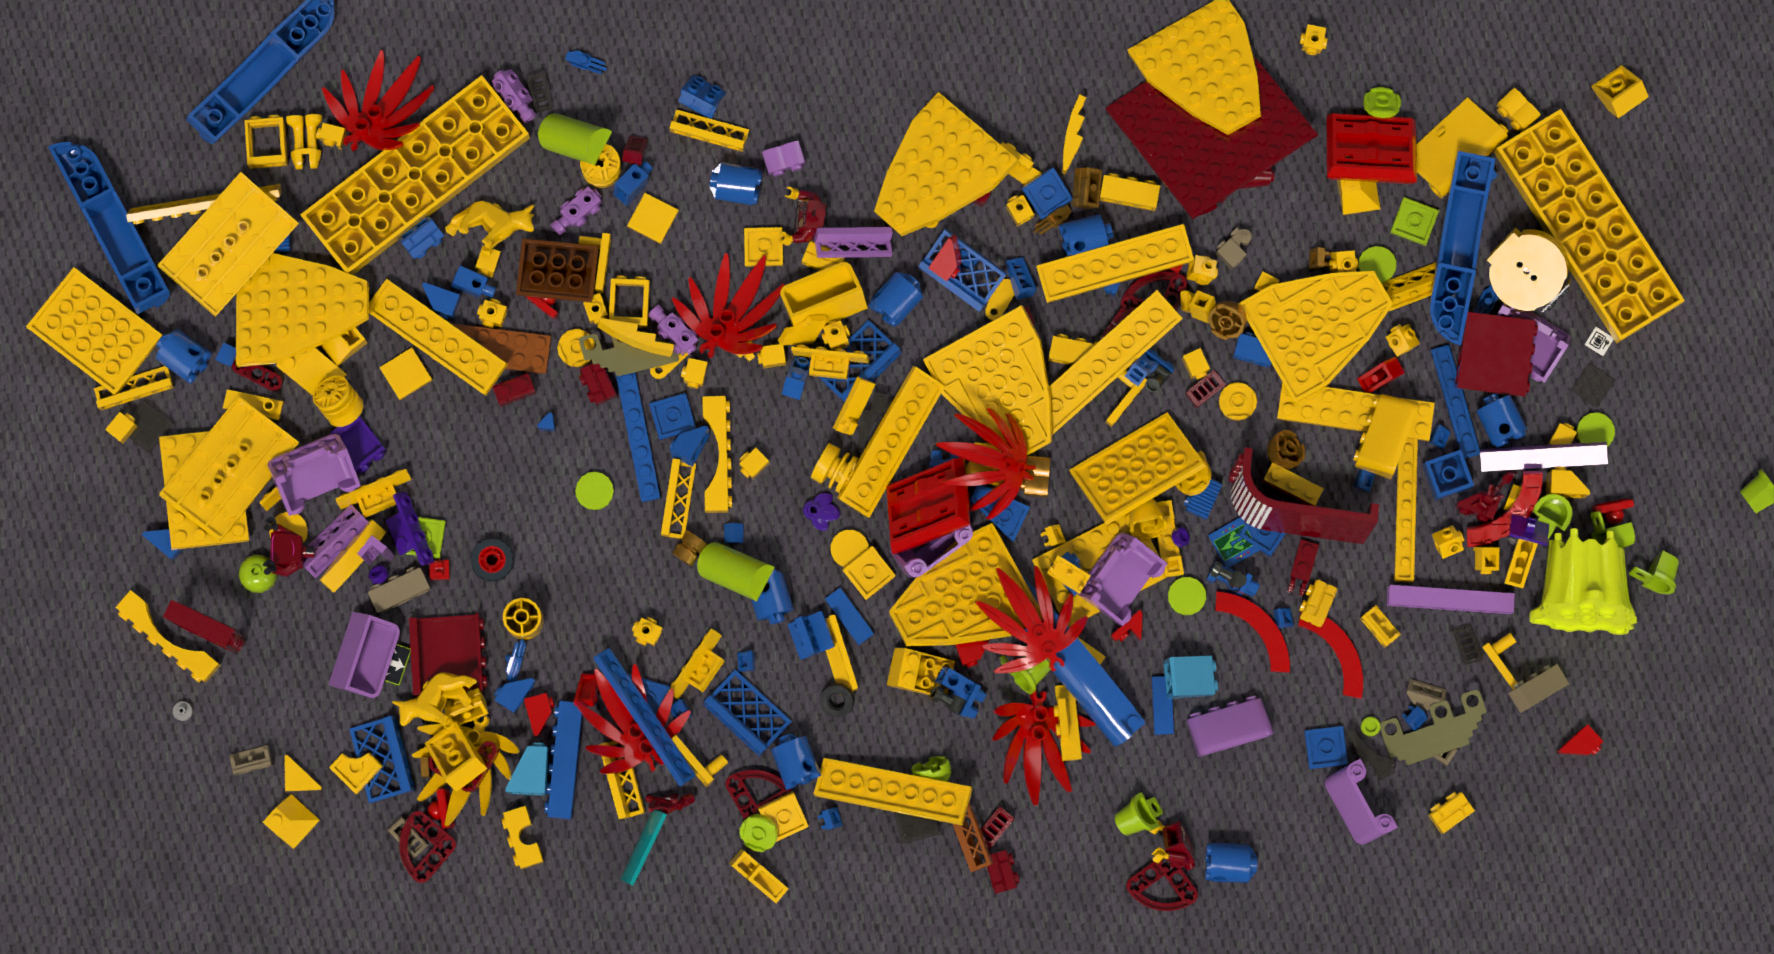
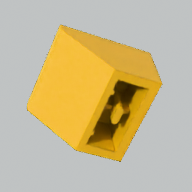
(344, 346)

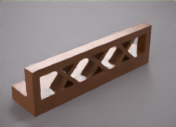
(968, 845)

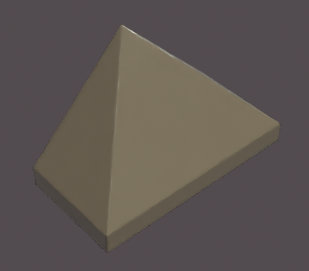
(1424, 695)

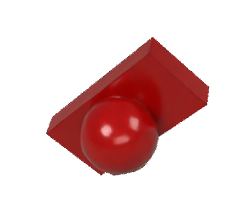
(544, 304)
(1613, 509)
(586, 690)
(438, 809)

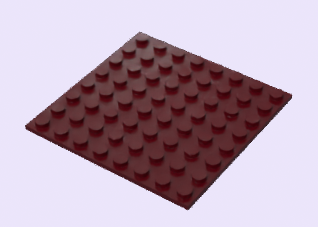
(1199, 160)

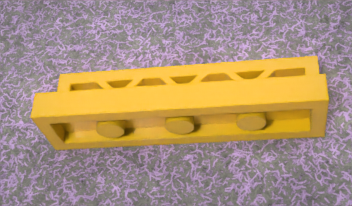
(708, 135)
(1412, 290)
(138, 392)
(670, 500)
(839, 658)
(617, 789)

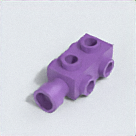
(513, 89)
(583, 210)
(675, 334)

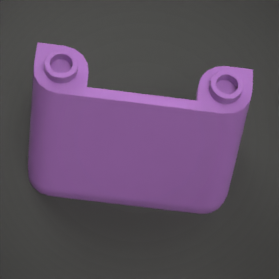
(1549, 342)
(312, 472)
(928, 556)
(1120, 576)
(1353, 806)

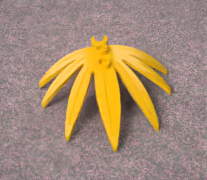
(477, 737)

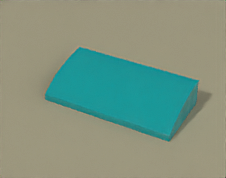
(643, 847)

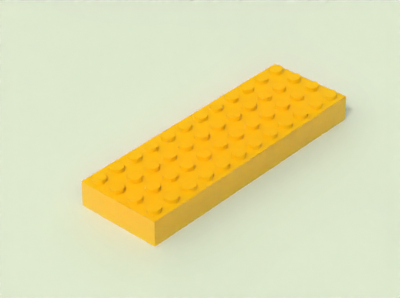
(417, 179)
(1591, 224)

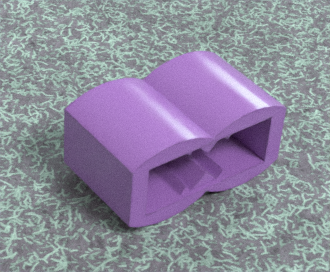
(784, 158)

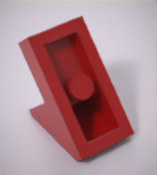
(1133, 625)

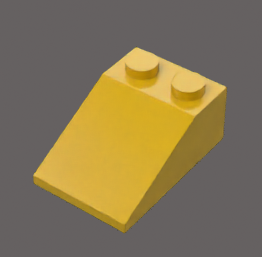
(309, 369)
(455, 757)

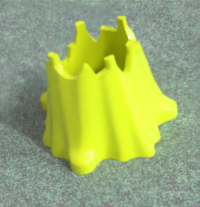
(1585, 587)

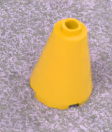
(1147, 521)

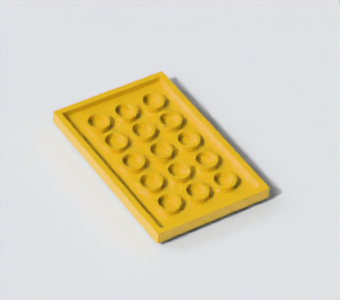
(94, 331)
(1137, 468)
(183, 531)
(1088, 549)

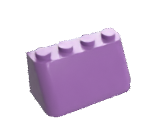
(365, 655)
(1229, 726)

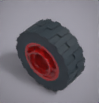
(492, 548)

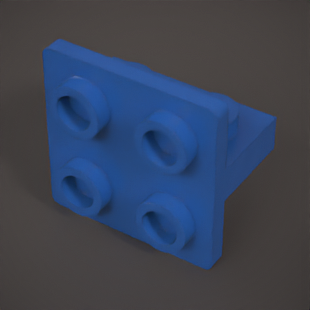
(701, 96)
(811, 635)

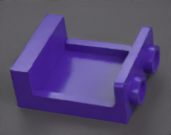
(360, 444)

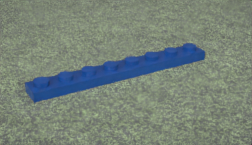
(638, 437)
(644, 717)

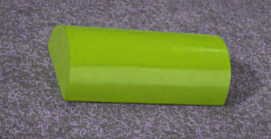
(573, 137)
(734, 570)

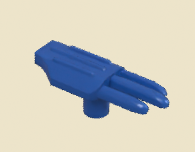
(583, 61)
(1487, 300)
(514, 661)

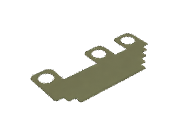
(625, 358)
(1443, 736)

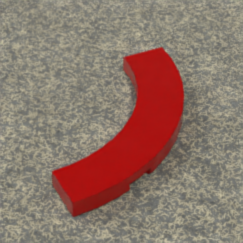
(1522, 507)
(1261, 624)
(1345, 653)

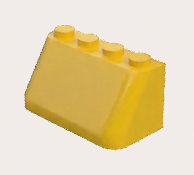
(826, 292)
(1385, 435)

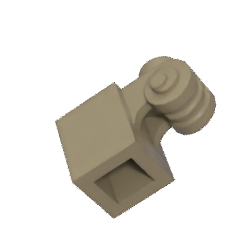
(1230, 251)

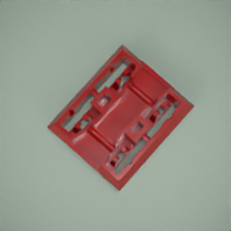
(1372, 144)
(924, 503)

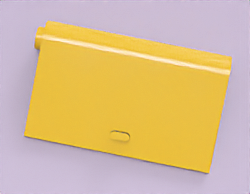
(1465, 130)

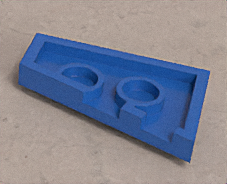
(1007, 521)

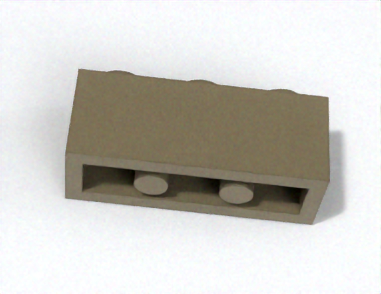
(399, 590)
(1538, 687)

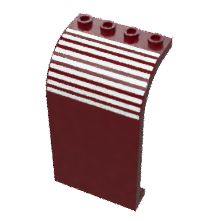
(1292, 517)

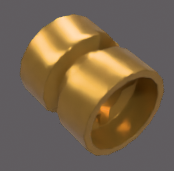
(689, 548)

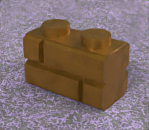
(1086, 188)

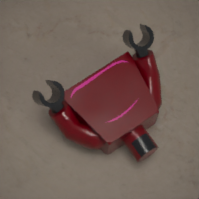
(286, 550)

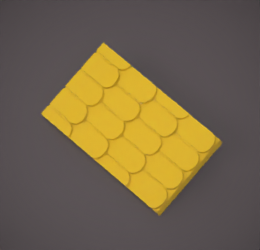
(228, 244)
(227, 469)

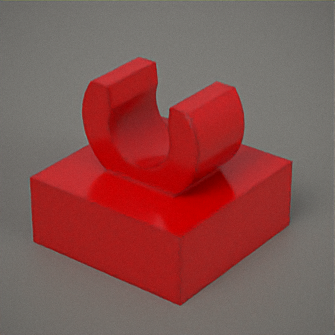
(440, 570)

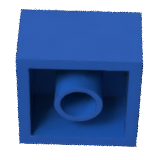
(1448, 475)

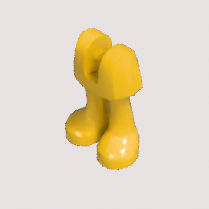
(297, 123)

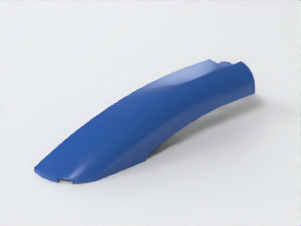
(262, 69)
(110, 225)
(1460, 244)
(1095, 690)

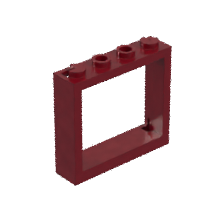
(204, 627)

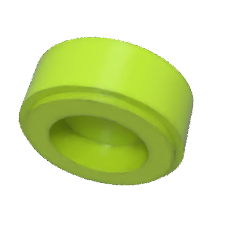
(1370, 726)

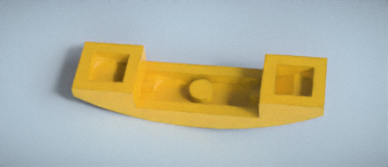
(1168, 550)

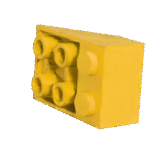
(916, 671)

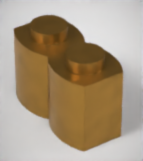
(1039, 485)

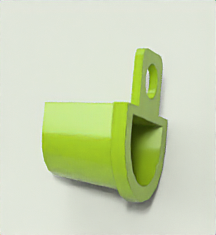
(1759, 492)
(1554, 511)
(1623, 533)
(1660, 575)
(1029, 678)
(1138, 815)

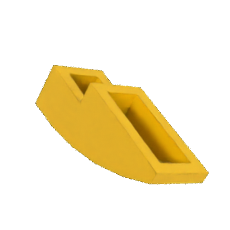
(758, 876)

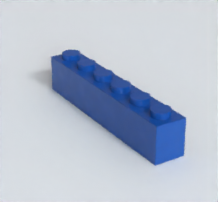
(564, 761)

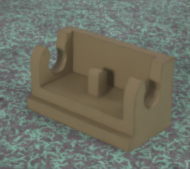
(251, 760)

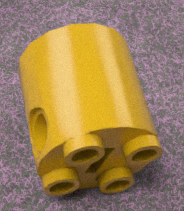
(523, 609)

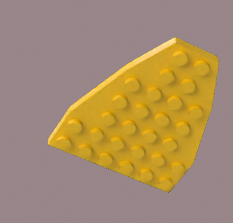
(1204, 66)
(940, 168)
(295, 308)
(1316, 325)
(999, 370)
(941, 602)

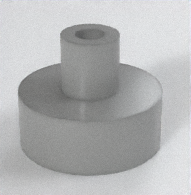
(187, 711)

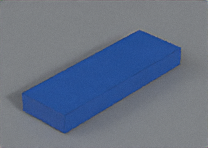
(849, 616)
(1161, 707)

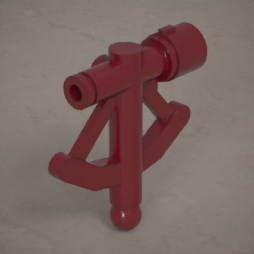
(669, 802)

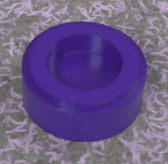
(1180, 537)
(378, 574)

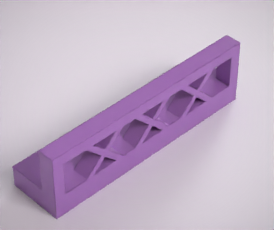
(852, 238)
(335, 541)
(372, 549)

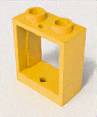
(265, 161)
(637, 281)

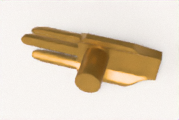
(1054, 219)

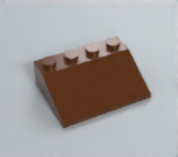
(557, 270)

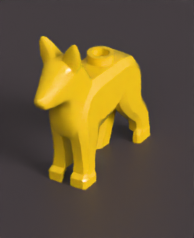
(494, 220)
(433, 699)

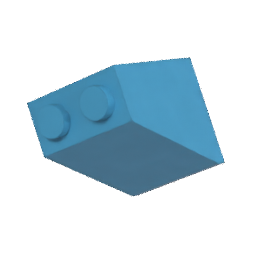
(1190, 677)
(531, 772)

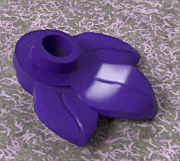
(824, 511)

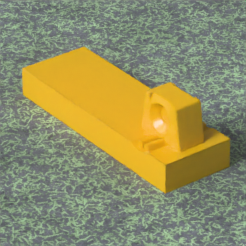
(854, 406)

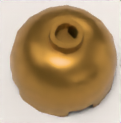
(1227, 320)
(1285, 450)

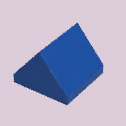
(226, 355)
(547, 423)
(1439, 436)
(1364, 480)
(733, 533)
(1283, 618)
(746, 661)
(679, 708)

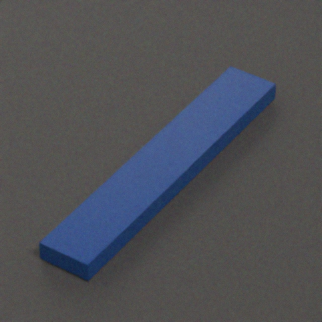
(1455, 402)

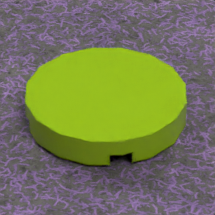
(1382, 102)
(1378, 260)
(1595, 428)
(594, 491)
(1186, 596)
(758, 833)

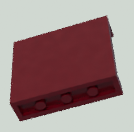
(1496, 354)
(449, 647)

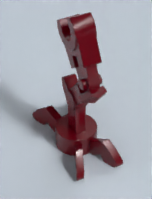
(1490, 497)

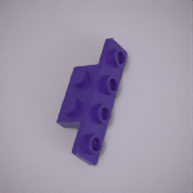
(407, 530)

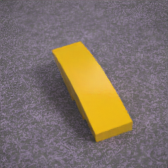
(1072, 140)
(628, 334)
(348, 559)

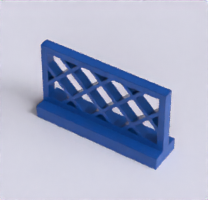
(957, 285)
(872, 370)
(738, 727)
(397, 752)

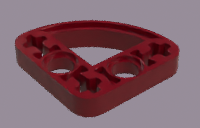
(1157, 276)
(753, 774)
(436, 841)
(1160, 872)

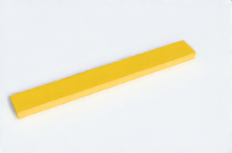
(1406, 513)

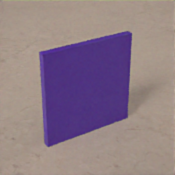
(1529, 529)

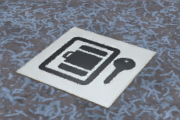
(1599, 341)

